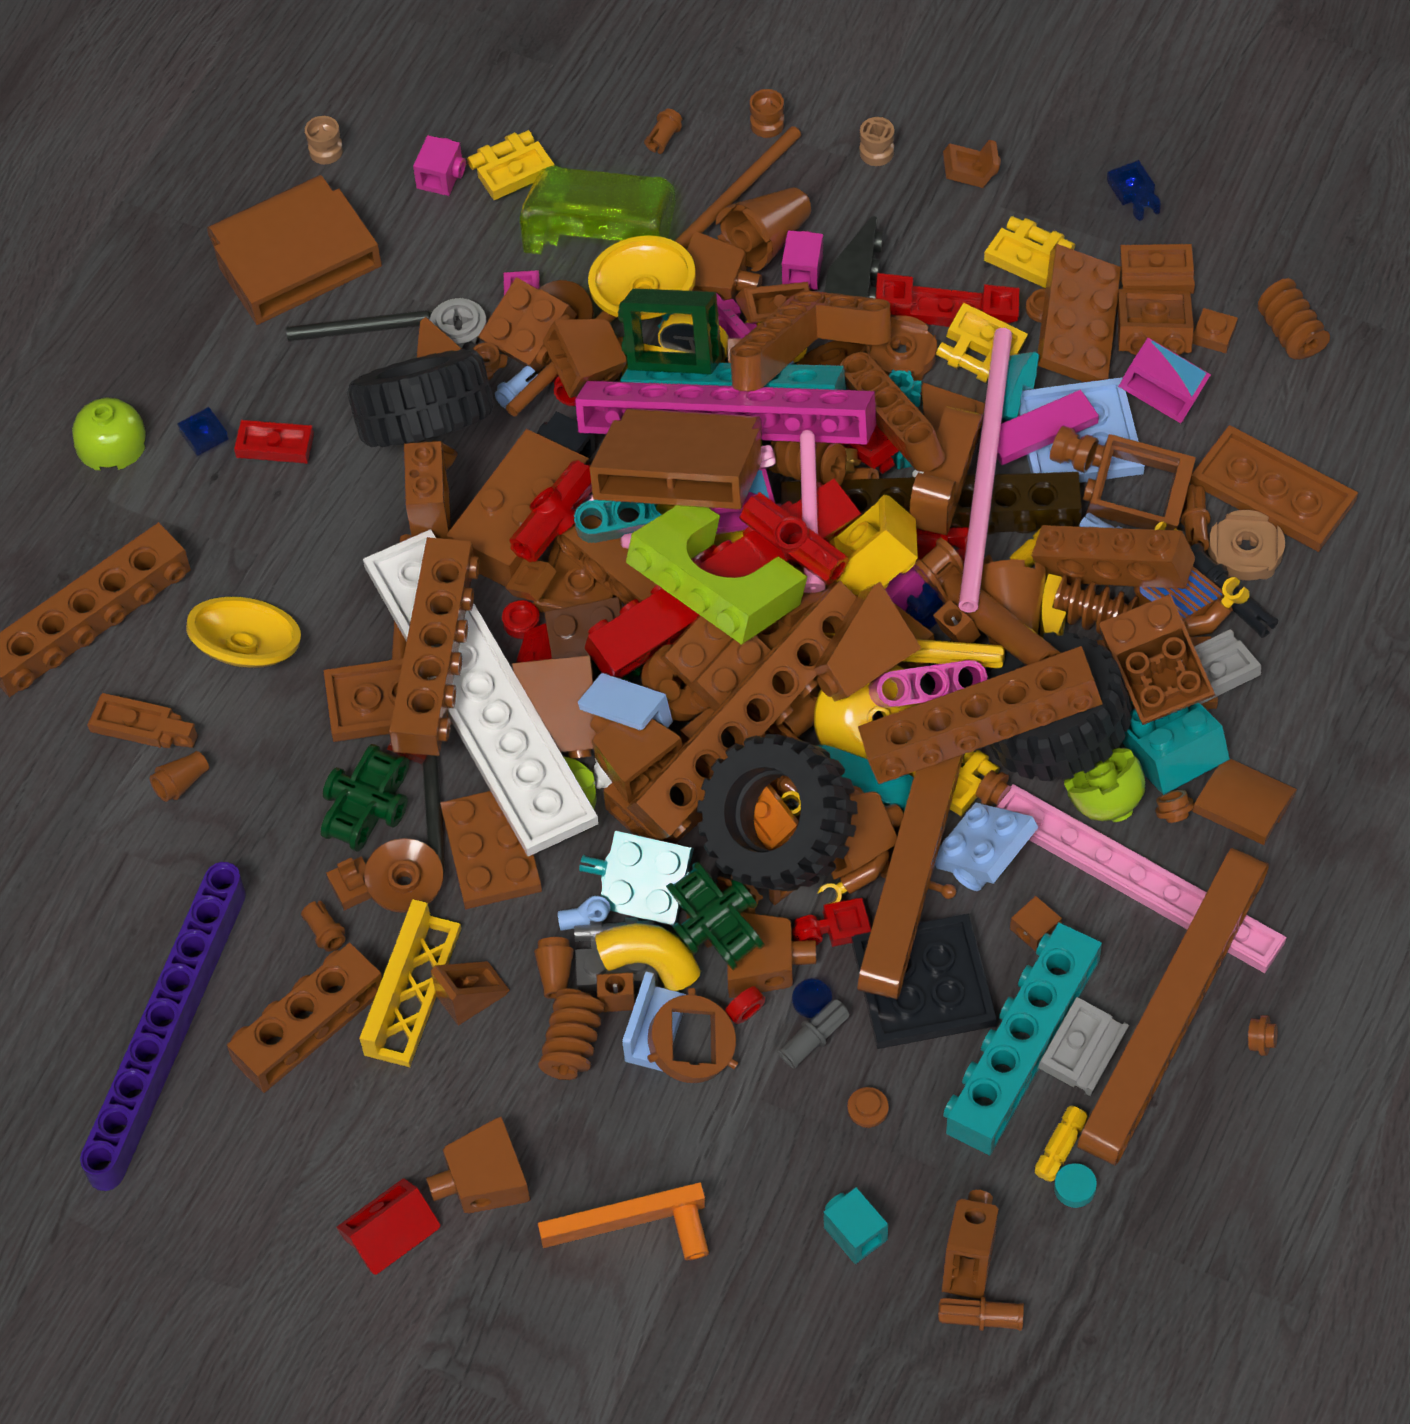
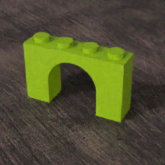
(734, 605)

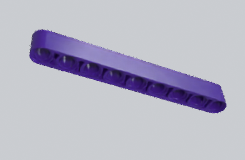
(165, 1040)

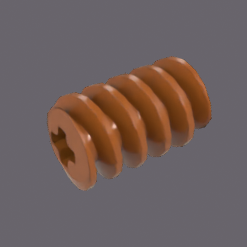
(1292, 320)
(829, 460)
(1088, 604)
(570, 1034)

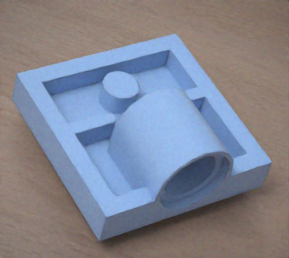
(984, 844)

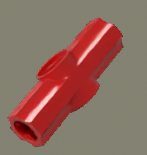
(552, 512)
(810, 551)

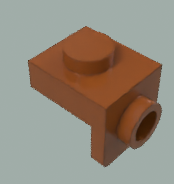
(970, 165)

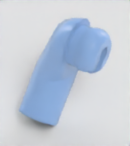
(593, 909)

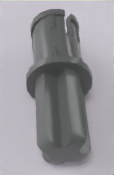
(813, 1033)

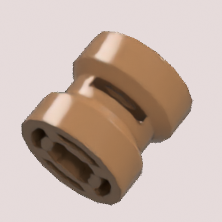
(323, 139)
(876, 141)

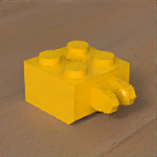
(878, 545)

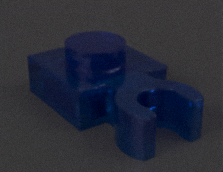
(1134, 185)
(924, 606)

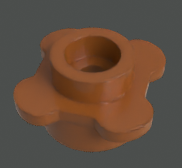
(491, 353)

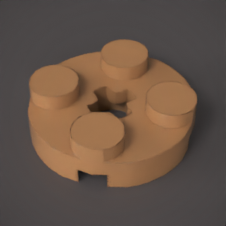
(1241, 563)

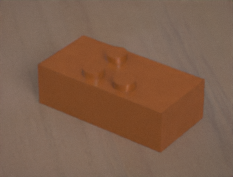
(505, 502)

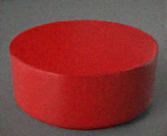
(519, 618)
(745, 1005)

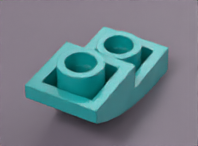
(1020, 376)

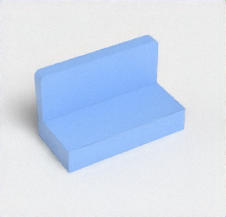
(625, 702)
(647, 1004)

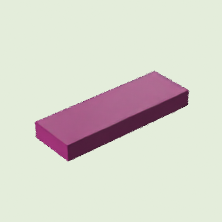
(1042, 424)

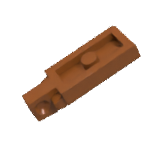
(140, 722)

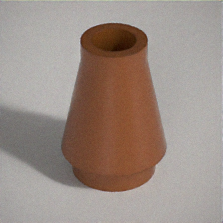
(177, 776)
(554, 964)

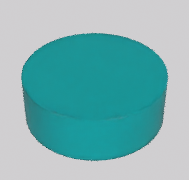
(1075, 1185)

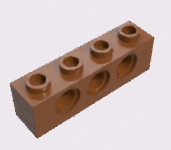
(1115, 556)
(301, 1037)

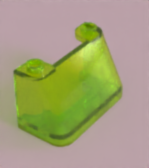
(594, 207)

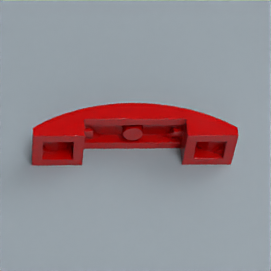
(941, 306)

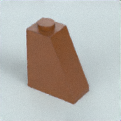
(865, 644)
(554, 691)

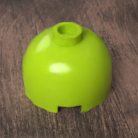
(108, 434)
(1109, 789)

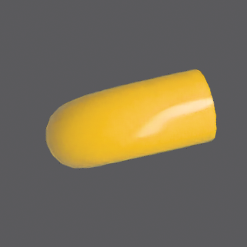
(652, 947)

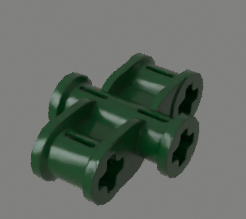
(365, 797)
(715, 916)

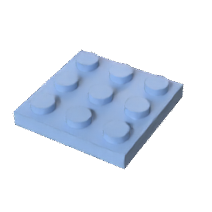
(1114, 419)

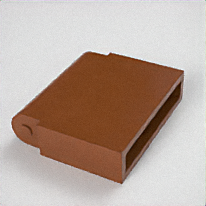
(293, 248)
(678, 459)

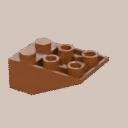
(1156, 659)

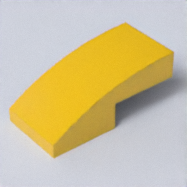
(1051, 619)

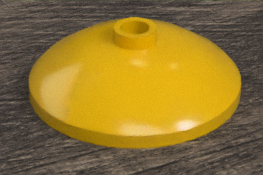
(639, 264)
(243, 631)
(838, 721)

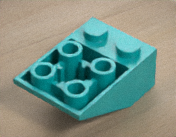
(1177, 746)

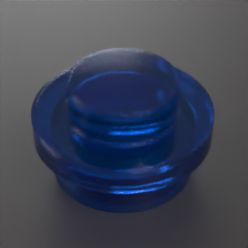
(811, 997)

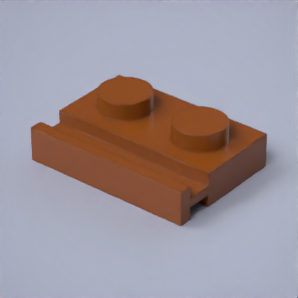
(1157, 267)

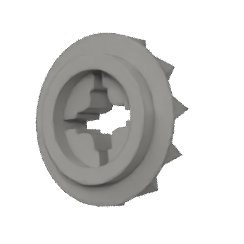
(470, 314)

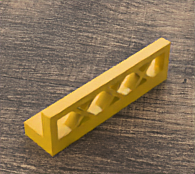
(395, 981)

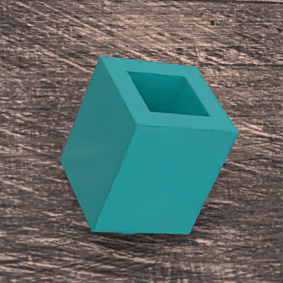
(855, 1224)

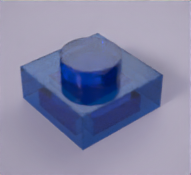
(203, 431)

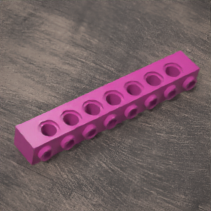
(784, 412)

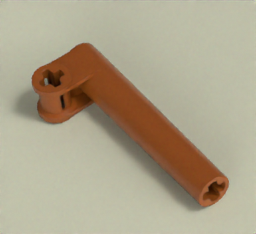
(943, 572)

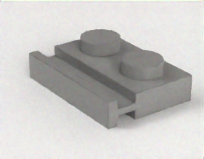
(1227, 662)
(1083, 1046)

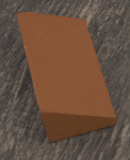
(762, 301)

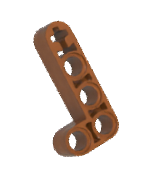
(939, 490)

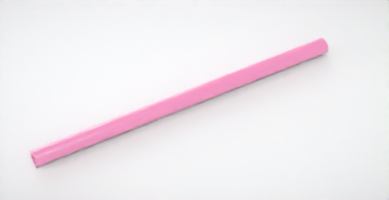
(985, 471)

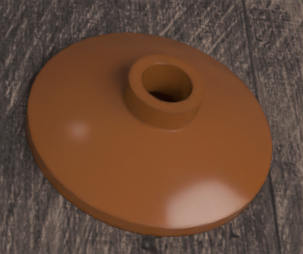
(403, 859)

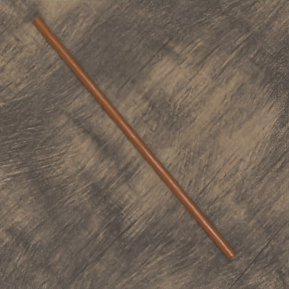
(549, 373)

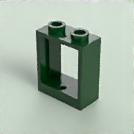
(705, 326)

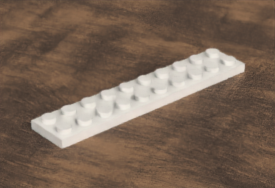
(494, 716)

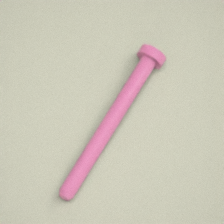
(809, 498)

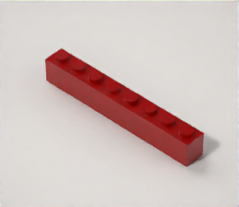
(661, 618)

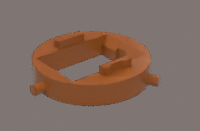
(722, 1039)

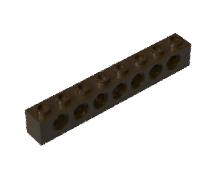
(1019, 491)

